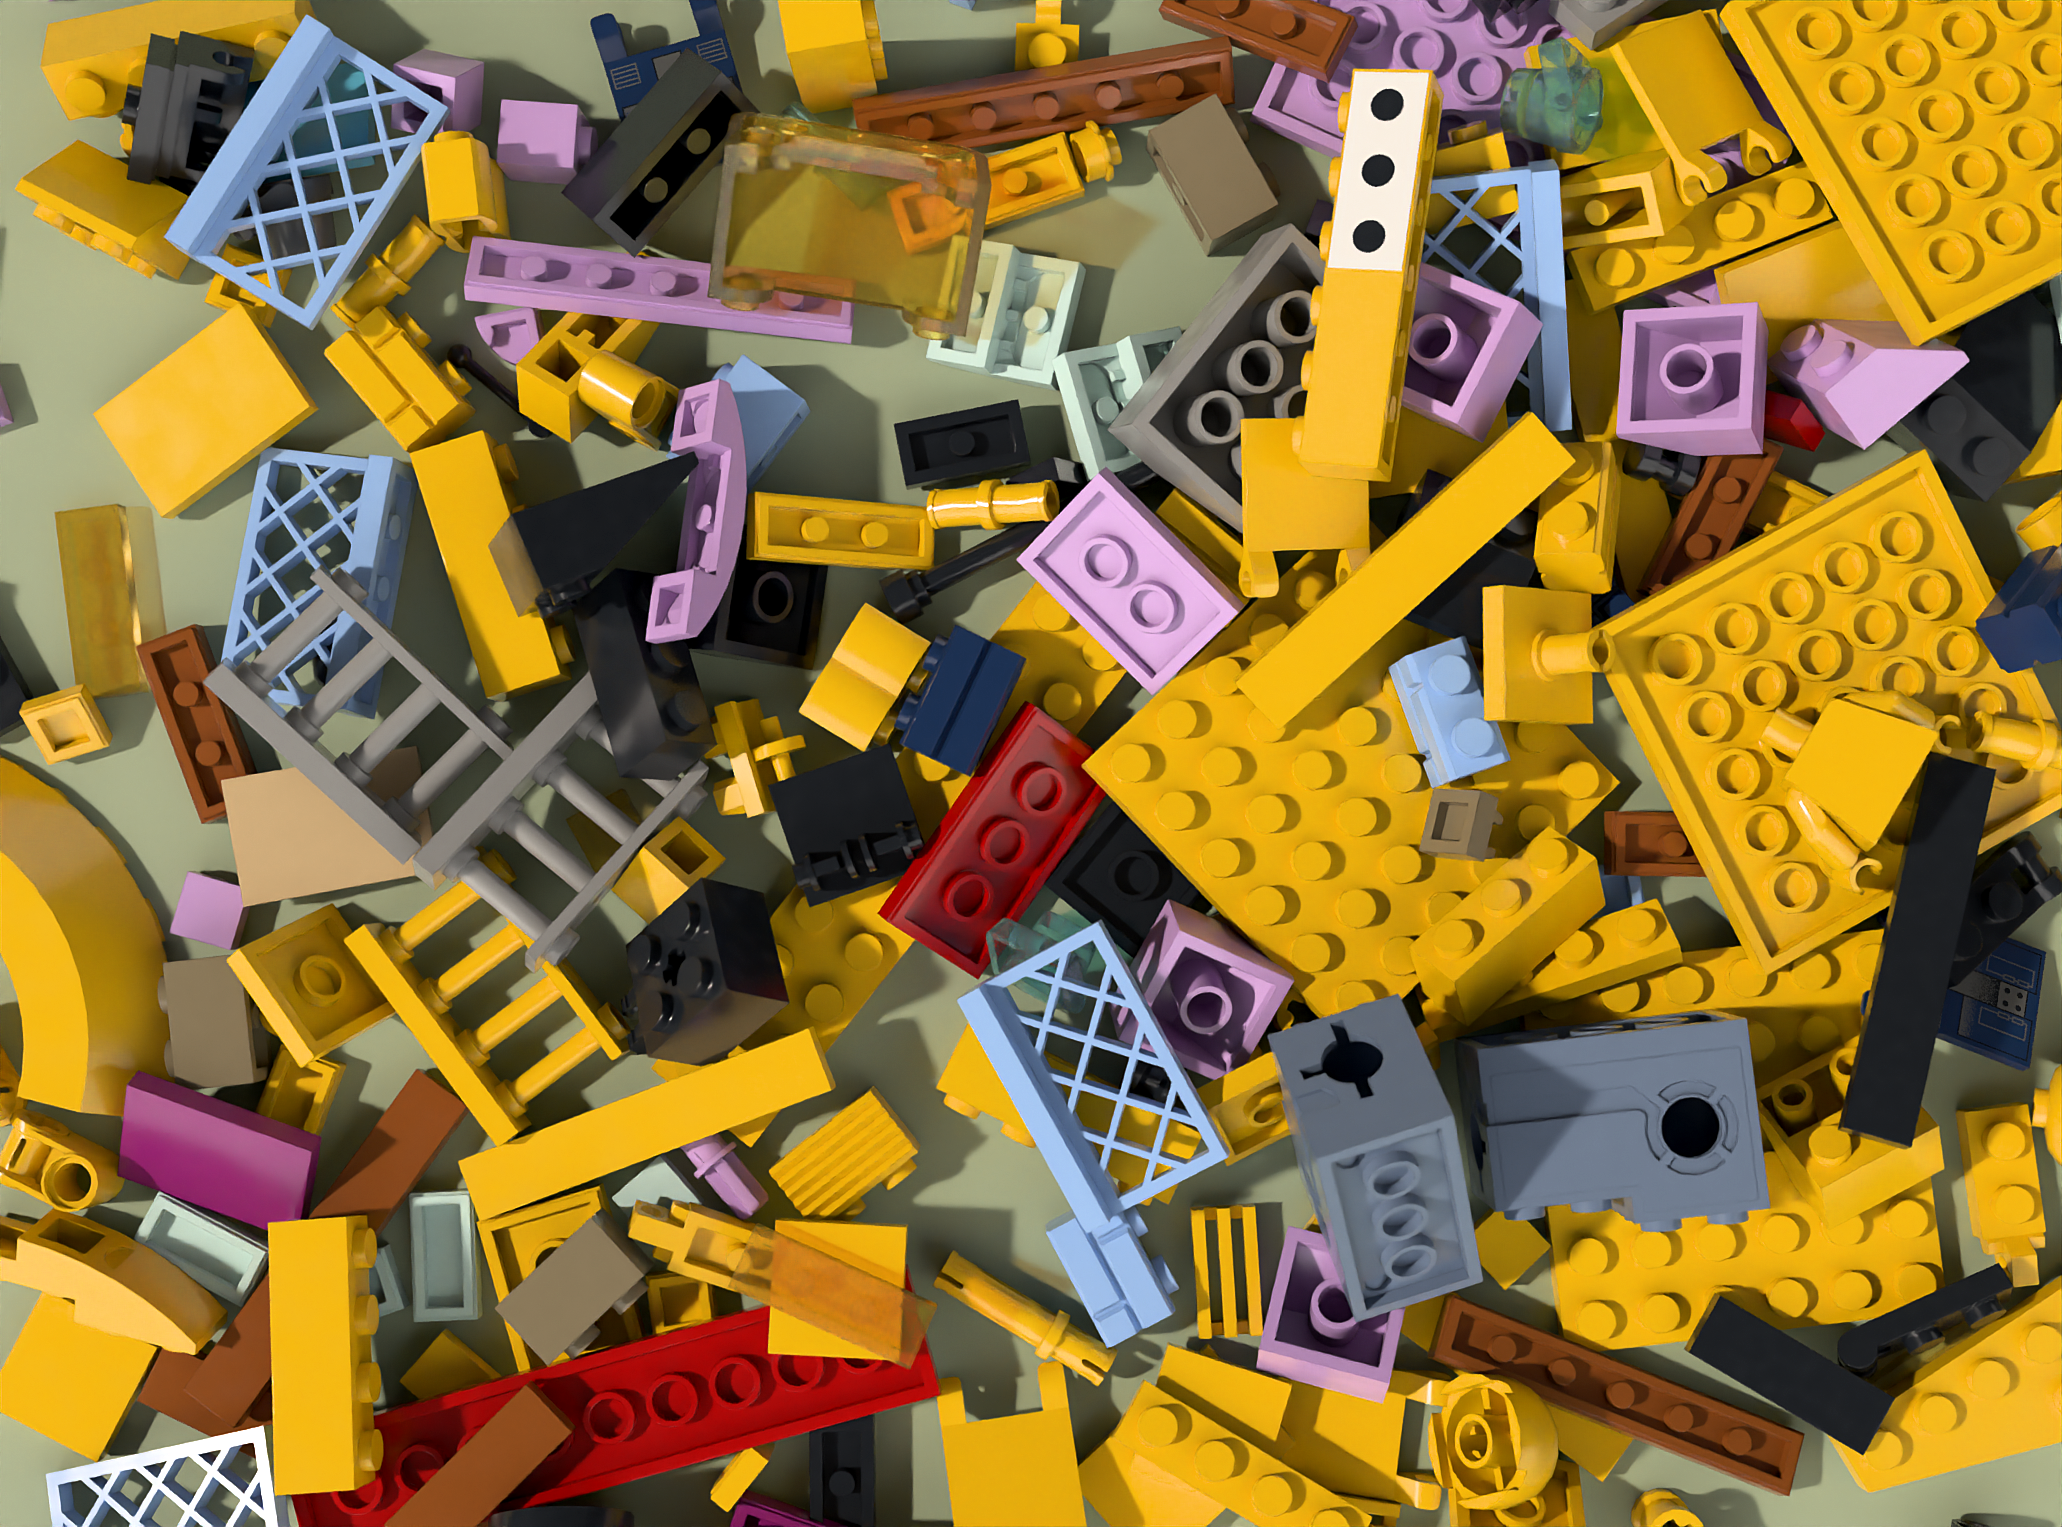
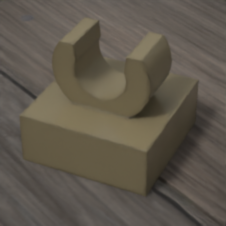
(1460, 825)

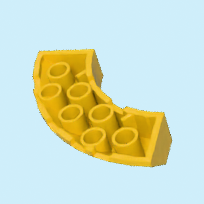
(77, 952)

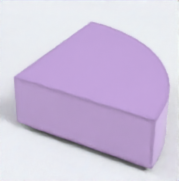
(512, 332)

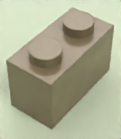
(1213, 173)
(212, 1026)
(575, 1287)

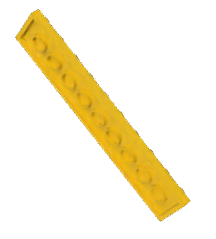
(844, 949)

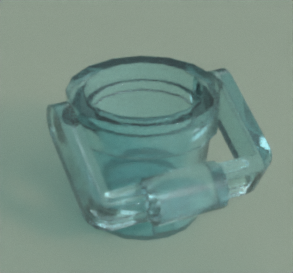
(1555, 102)
(1028, 942)

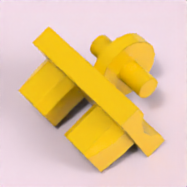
(756, 754)

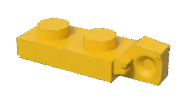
(2003, 1186)
(692, 1239)

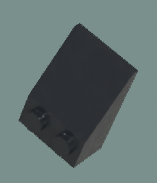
(1995, 405)
(563, 544)

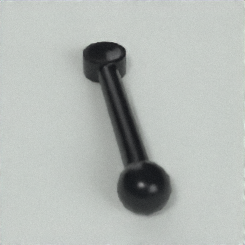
(461, 358)

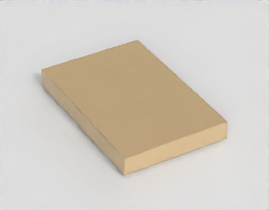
(301, 843)

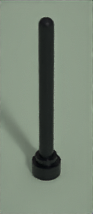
(913, 591)

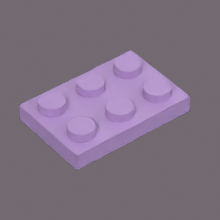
(1130, 581)

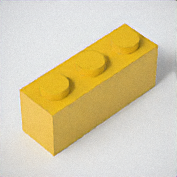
(833, 51)
(1508, 925)

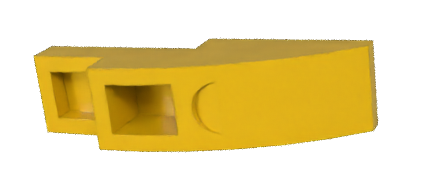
(112, 1279)

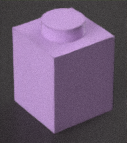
(448, 79)
(543, 141)

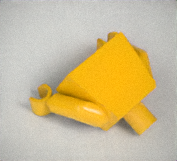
(1853, 771)

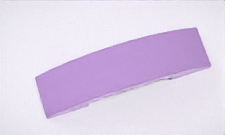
(713, 513)

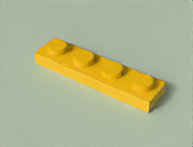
(1709, 236)
(1589, 960)
(1228, 1466)

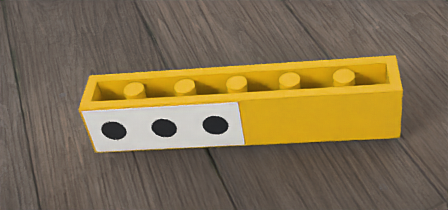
(1369, 274)

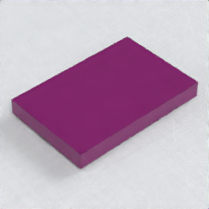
(216, 1153)

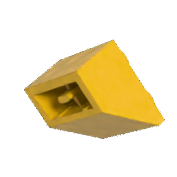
(98, 207)
(1831, 1168)

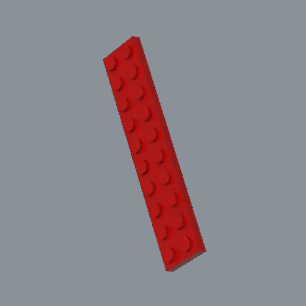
(634, 1413)

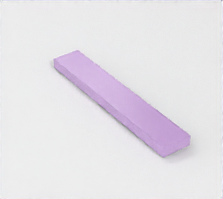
(637, 289)

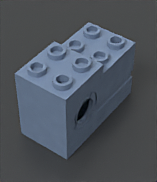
(1616, 1118)
(1378, 1156)

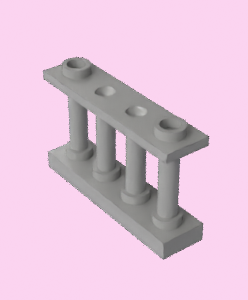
(297, 732)
(498, 808)

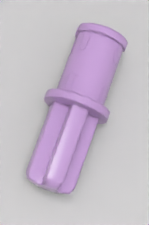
(727, 1175)

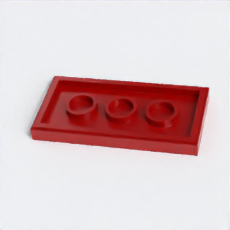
(997, 841)

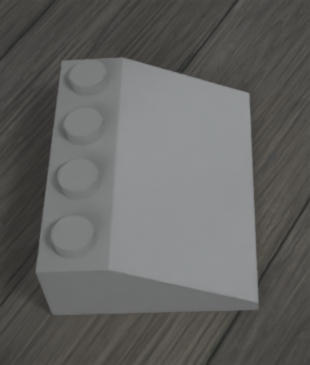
(1229, 366)

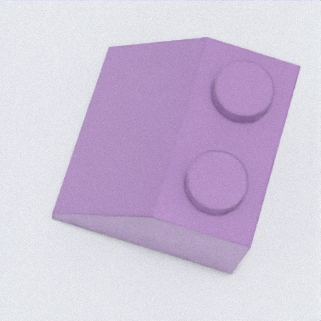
(1464, 351)
(1861, 374)
(1694, 378)
(1204, 989)
(1313, 1331)

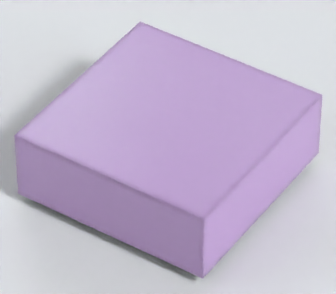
(210, 911)

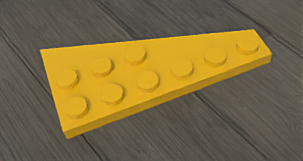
(1973, 1402)

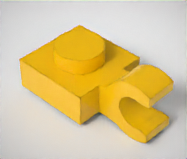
(1046, 40)

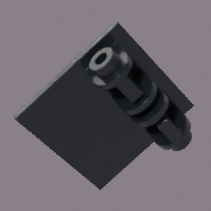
(848, 824)

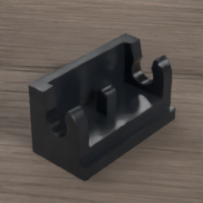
(202, 103)

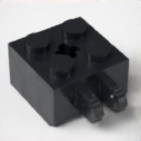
(703, 975)

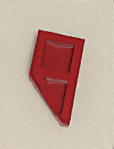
(1791, 422)

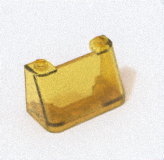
(849, 220)

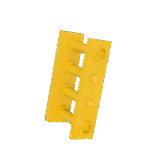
(464, 1053)

